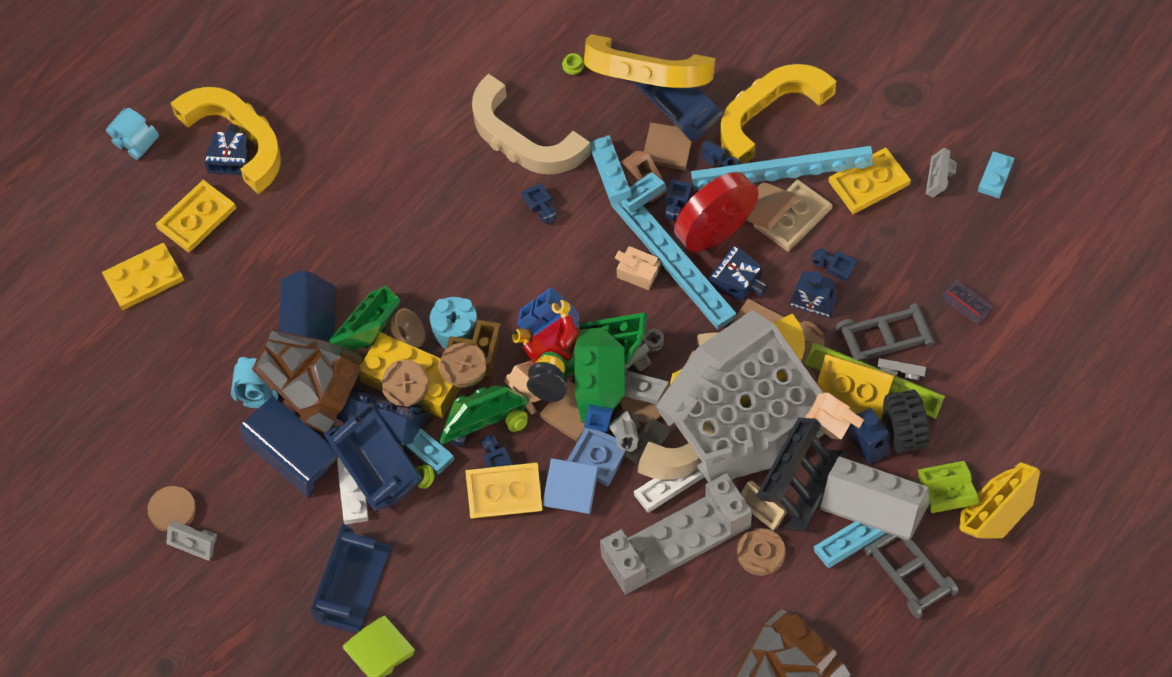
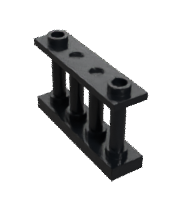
(784, 469)

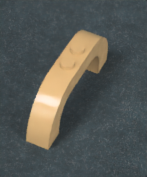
(516, 147)
(670, 462)

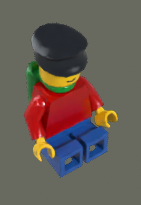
(551, 345)

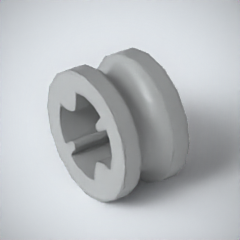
(658, 336)

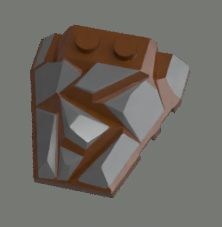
(308, 375)
(790, 649)

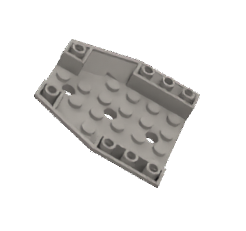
(709, 389)

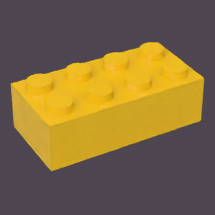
(390, 350)

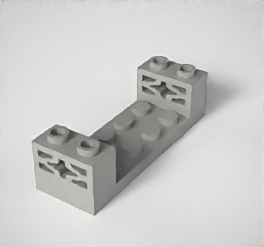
(677, 537)

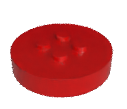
(716, 211)

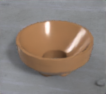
(410, 328)

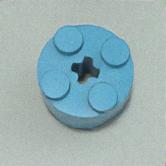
(132, 133)
(453, 318)
(248, 385)

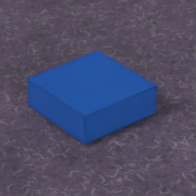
(598, 418)

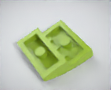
(948, 486)
(378, 648)

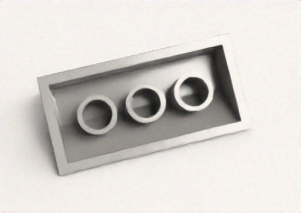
(875, 498)

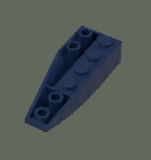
(402, 421)

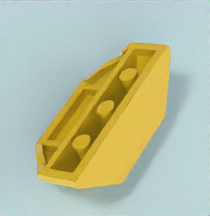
(1001, 503)

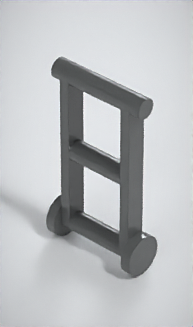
(848, 327)
(915, 606)

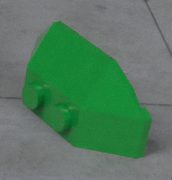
(367, 320)
(627, 330)
(598, 370)
(481, 410)

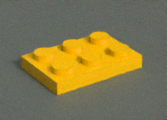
(871, 184)
(196, 216)
(143, 276)
(855, 384)
(504, 490)

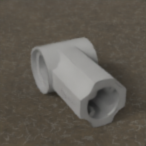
(625, 431)

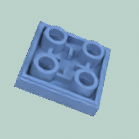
(570, 486)

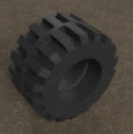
(906, 421)

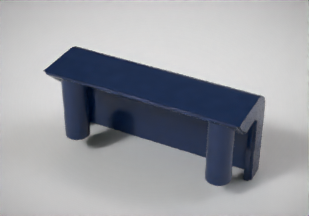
(685, 107)
(307, 306)
(288, 445)
(374, 458)
(349, 581)

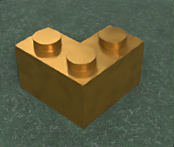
(487, 338)

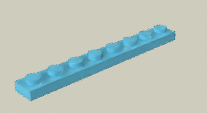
(790, 167)
(678, 265)

